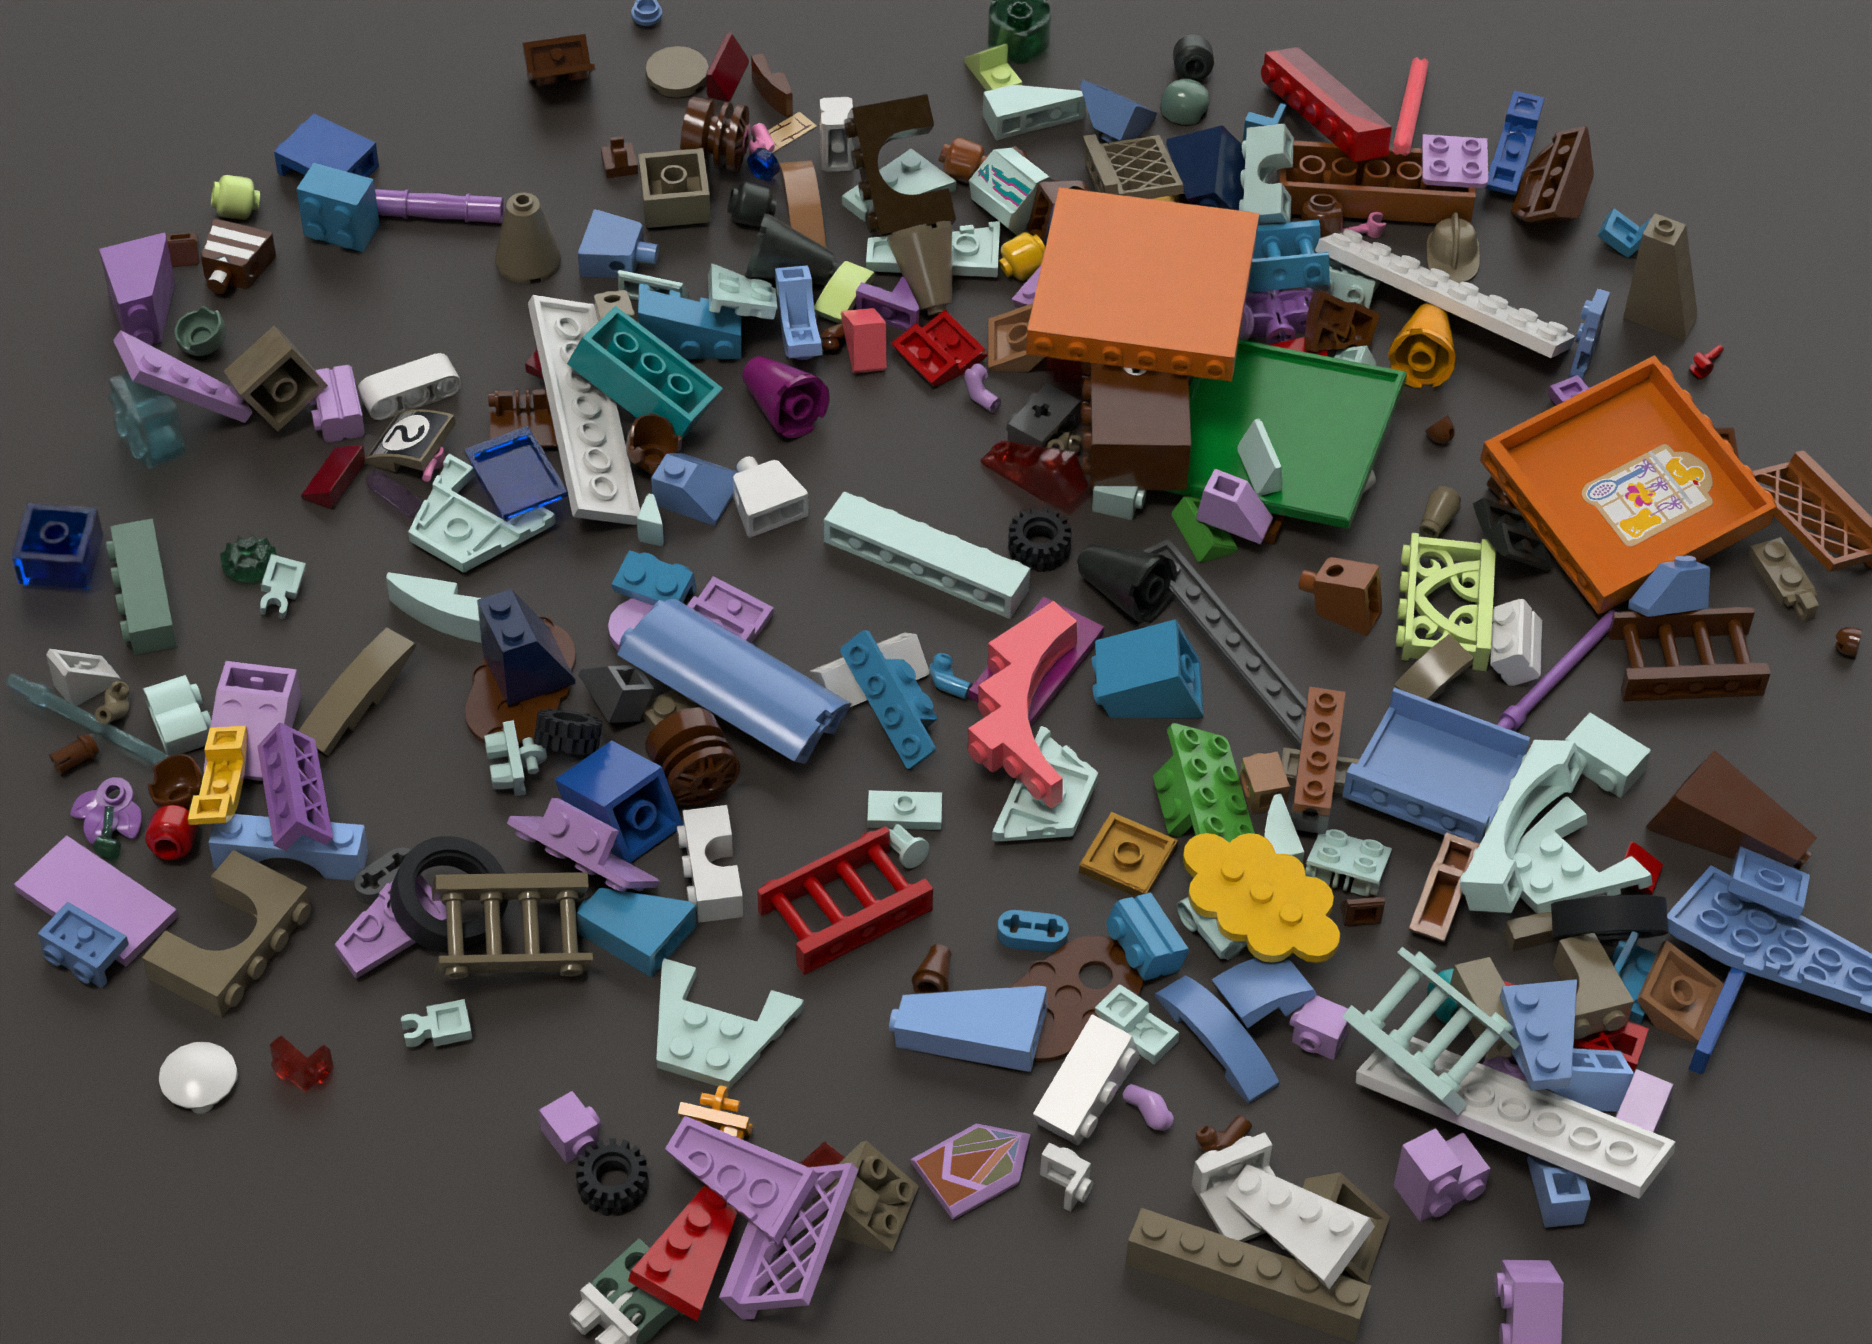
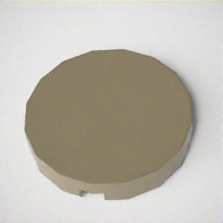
(676, 71)

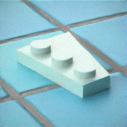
(907, 175)

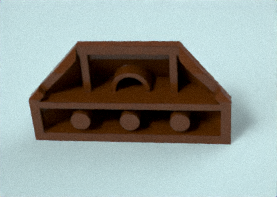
(1557, 180)

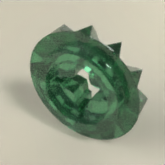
(248, 569)

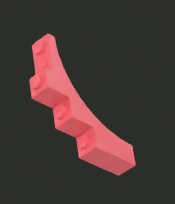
(1018, 665)

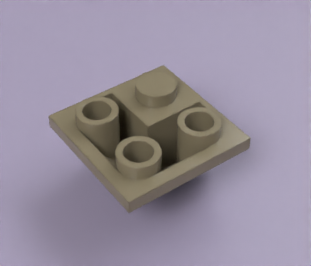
(876, 1201)

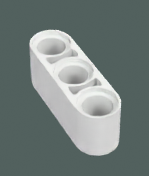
(409, 386)

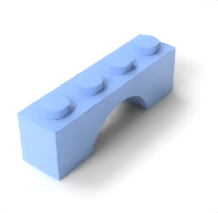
(253, 838)

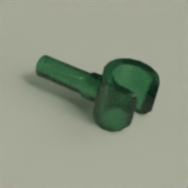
(104, 844)

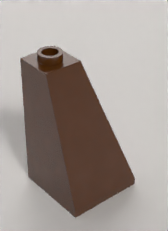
(1726, 810)

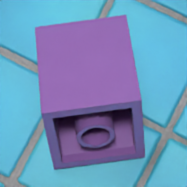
(140, 285)

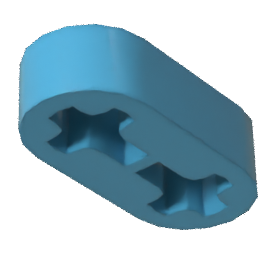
(1032, 931)

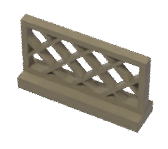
(1110, 178)

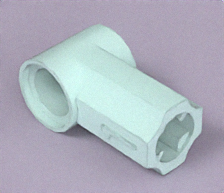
(1208, 930)

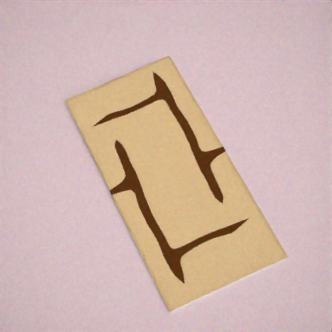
(790, 130)

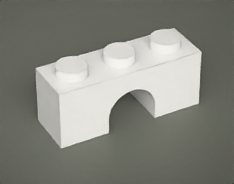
(714, 888)

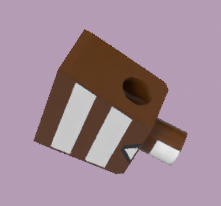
(235, 255)

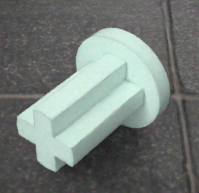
(911, 850)

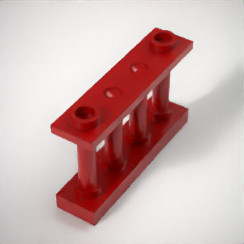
(846, 931)

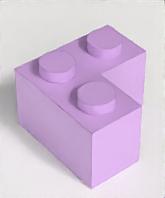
(1439, 1173)
(1533, 1302)

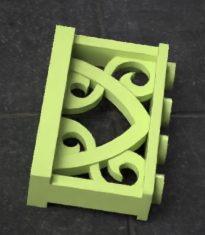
(1476, 567)

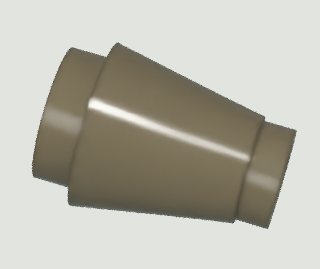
(1439, 511)

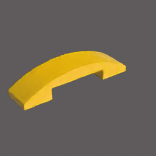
(222, 777)

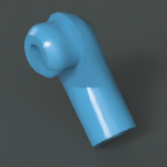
(944, 677)

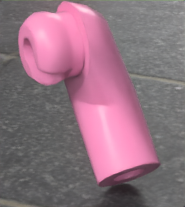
(761, 137)

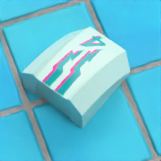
(1007, 187)

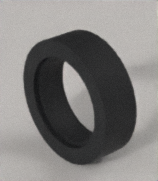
(410, 913)
(1610, 917)

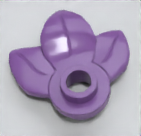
(91, 809)

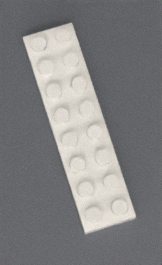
(1447, 294)
(582, 417)
(1532, 1121)

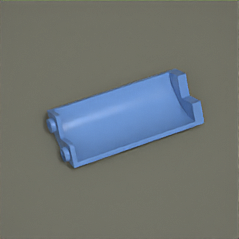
(733, 679)

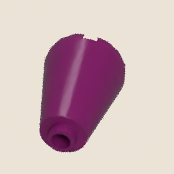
(786, 395)

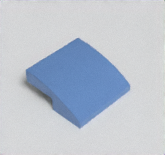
(1261, 987)

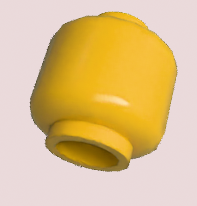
(1022, 256)

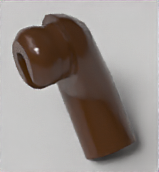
(831, 337)
(1210, 1140)

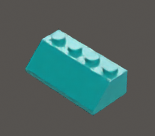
(643, 372)

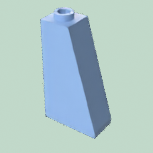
(974, 1025)

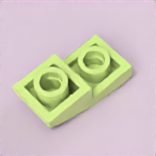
(841, 291)

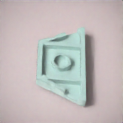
(740, 293)
(1031, 818)

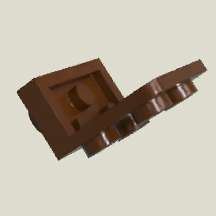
(556, 58)

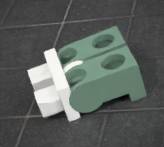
(619, 1306)

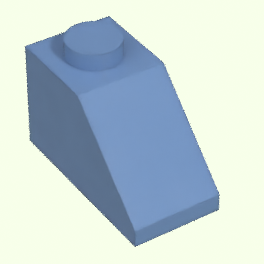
(1673, 588)

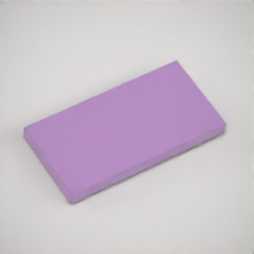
(93, 885)

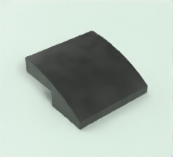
(1511, 534)

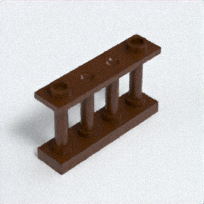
(1689, 682)

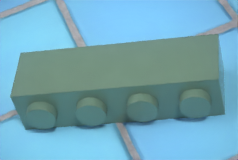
(142, 586)

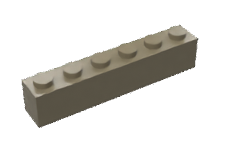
(1245, 1275)

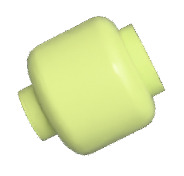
(234, 197)

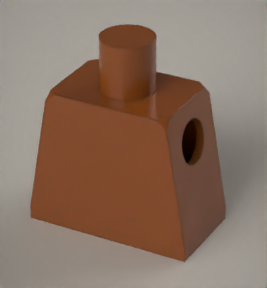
(1346, 593)

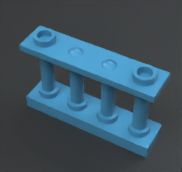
(1288, 257)

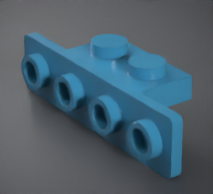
(894, 697)

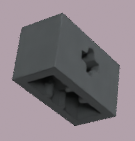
(1044, 417)

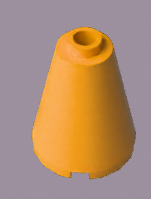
(1424, 348)

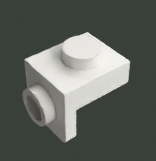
(1069, 1171)

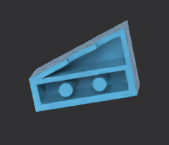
(690, 326)

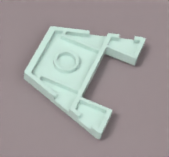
(462, 530)
(1556, 872)
(711, 1042)

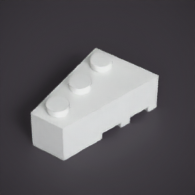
(1087, 1080)

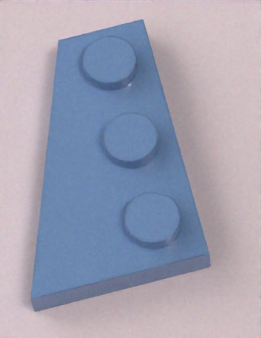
(1544, 1029)

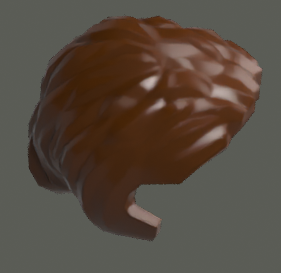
(650, 441)

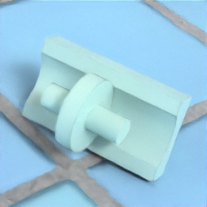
(506, 744)

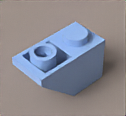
(1559, 1192)

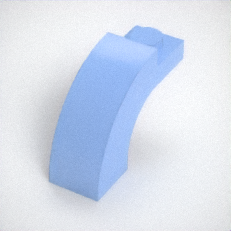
(797, 313)

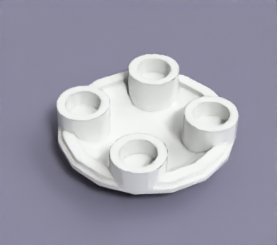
(198, 1076)

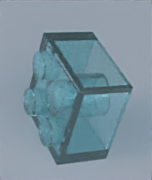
(147, 420)

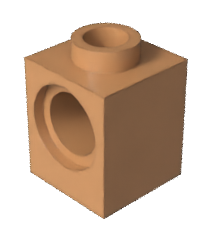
(1261, 779)

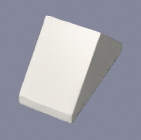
(79, 675)

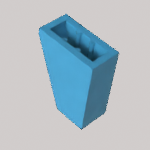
(636, 926)

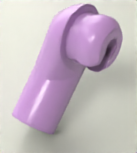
(978, 393)
(1150, 1105)

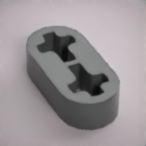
(379, 872)

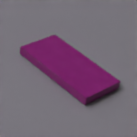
(1061, 671)

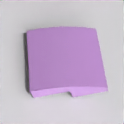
(732, 609)

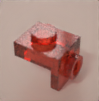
(301, 1070)

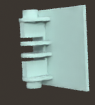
(1348, 856)

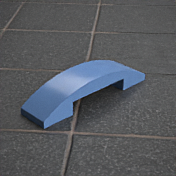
(1222, 1034)

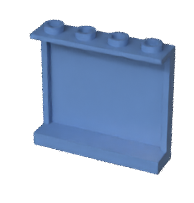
(1436, 767)

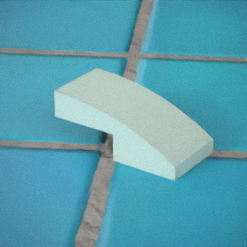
(1132, 1015)

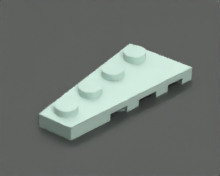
(973, 252)

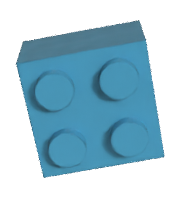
(338, 207)

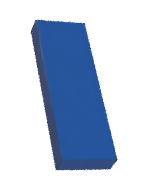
(1717, 1020)

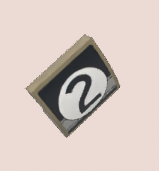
(411, 439)

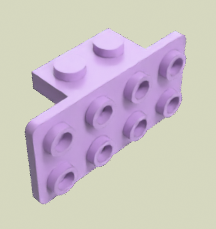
(583, 839)

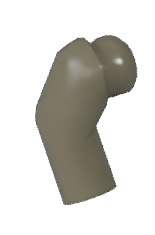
(1067, 442)
(115, 703)

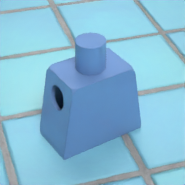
(613, 245)

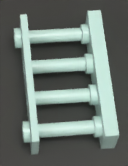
(1421, 1064)

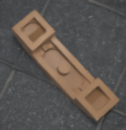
(803, 199)

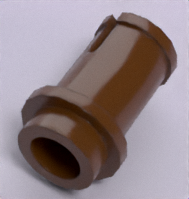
(74, 753)

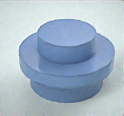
(646, 12)

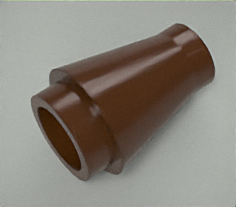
(933, 972)

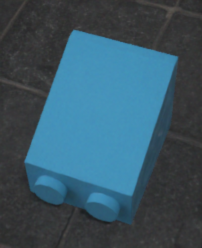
(1148, 674)

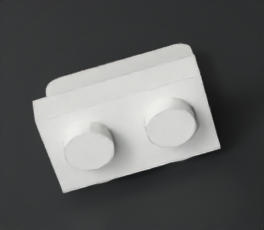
(1215, 1174)

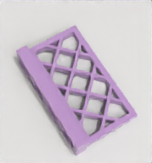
(757, 1253)

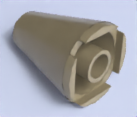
(526, 241)
(926, 263)

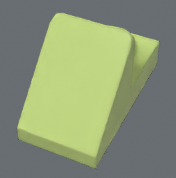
(992, 68)

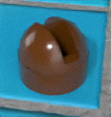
(1441, 431)
(1848, 640)

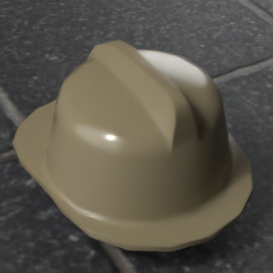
(1454, 249)

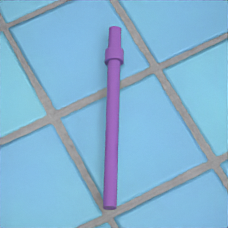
(1515, 715)

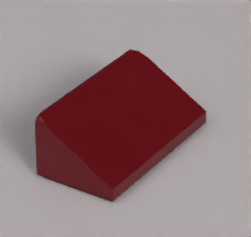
(726, 69)
(335, 475)

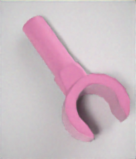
(1373, 227)
(435, 463)

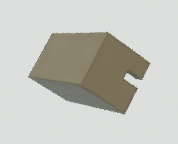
(1529, 931)

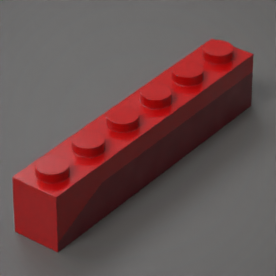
(1326, 104)

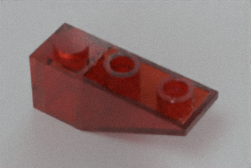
(1041, 471)

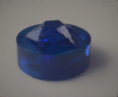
(763, 164)

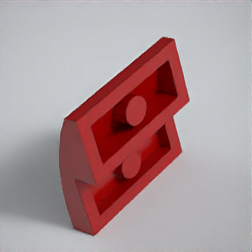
(939, 349)

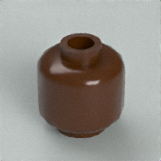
(1327, 211)

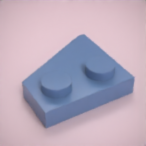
(1589, 332)

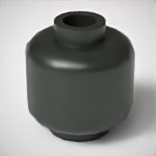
(1193, 57)
(750, 203)

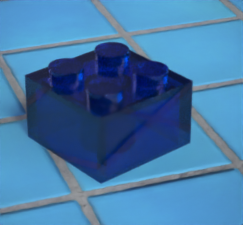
(57, 545)

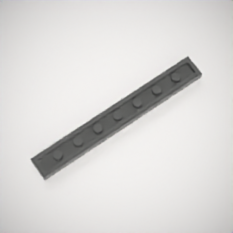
(1235, 645)

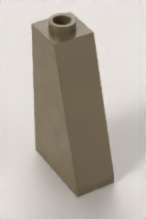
(1663, 280)

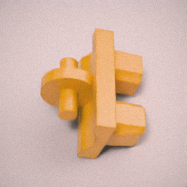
(716, 1117)

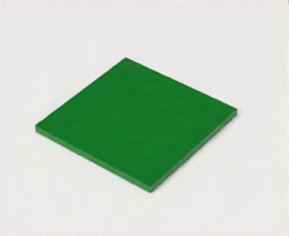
(1320, 418)

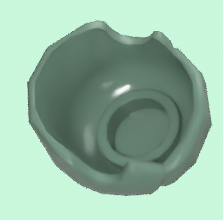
(1185, 101)
(200, 332)

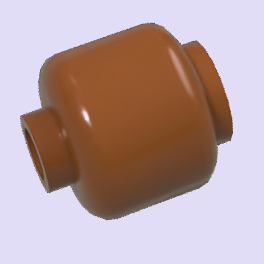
(962, 159)

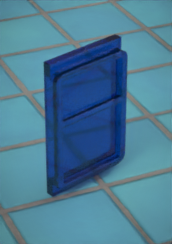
(515, 473)

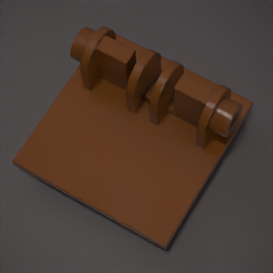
(517, 411)

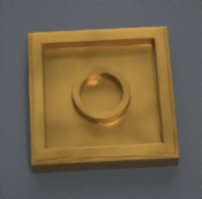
(1128, 855)

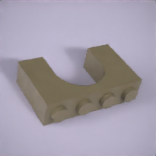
(220, 977)
(1600, 993)

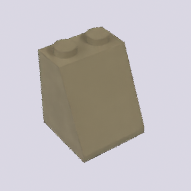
(275, 378)

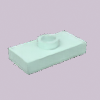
(907, 809)

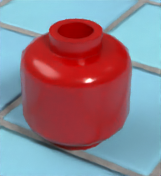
(170, 833)

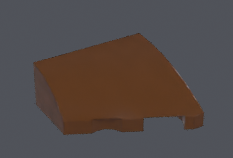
(1337, 323)

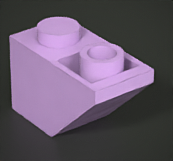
(1234, 507)

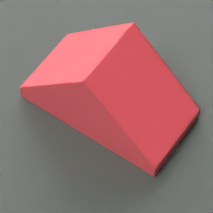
(865, 339)

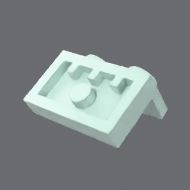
(1349, 284)

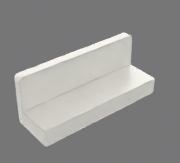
(840, 680)

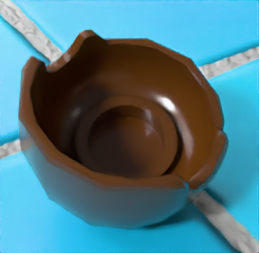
(175, 781)

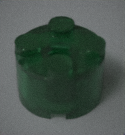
(1020, 25)

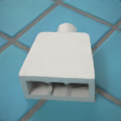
(767, 496)

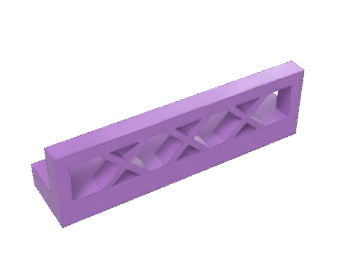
(285, 787)

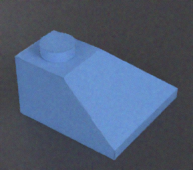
(1115, 114)
(693, 487)

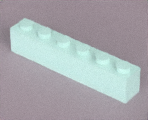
(927, 554)

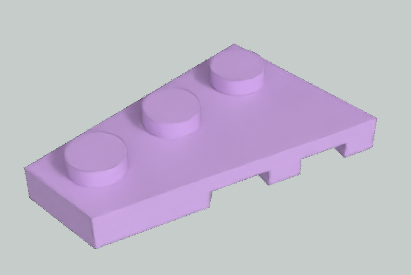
(377, 935)

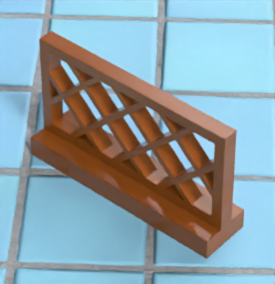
(1824, 498)

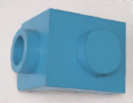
(1621, 233)

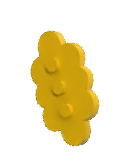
(1261, 897)

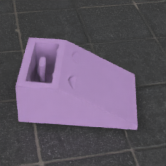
(255, 699)

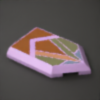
(973, 1167)

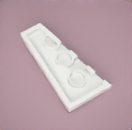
(1308, 1226)

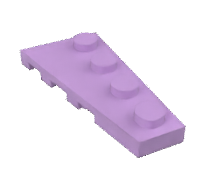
(749, 1178)

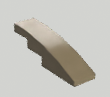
(356, 688)

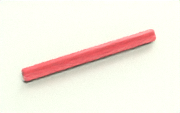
(1410, 107)

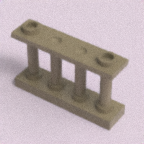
(528, 890)

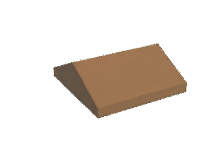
(1009, 340)
(1679, 994)

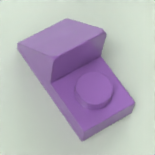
(895, 307)

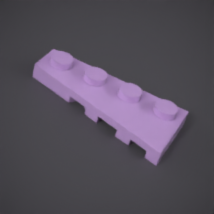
(171, 376)

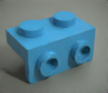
(652, 580)

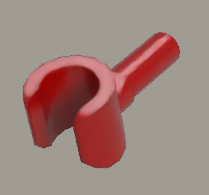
(1703, 364)

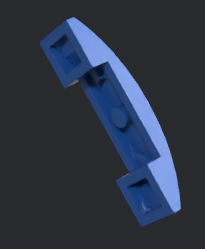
(1515, 143)

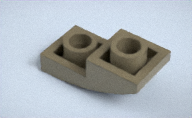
(1435, 669)

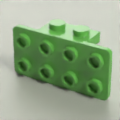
(1201, 786)

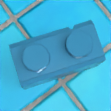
(1146, 936)

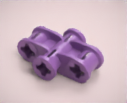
(1279, 313)

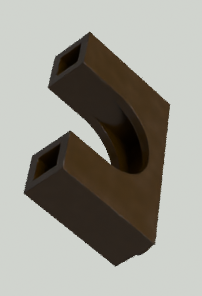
(870, 130)

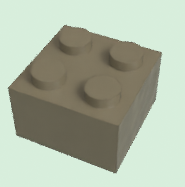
(674, 188)

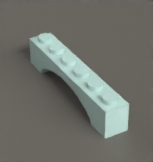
(1493, 876)

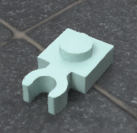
(281, 581)
(444, 1024)

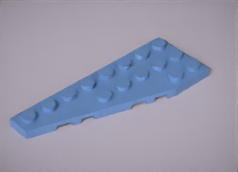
(1771, 945)

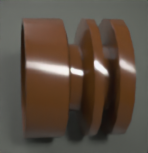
(720, 135)
(693, 756)

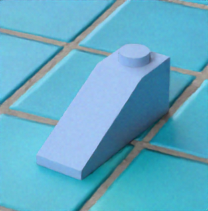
(1597, 1078)

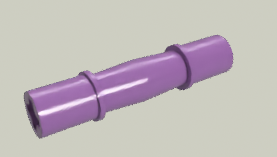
(440, 206)

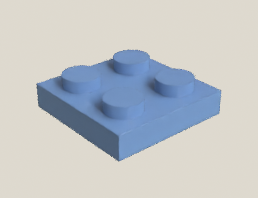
(1768, 883)

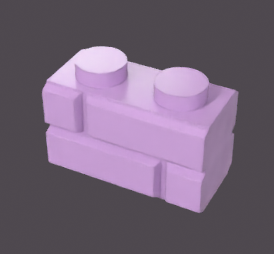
(338, 406)

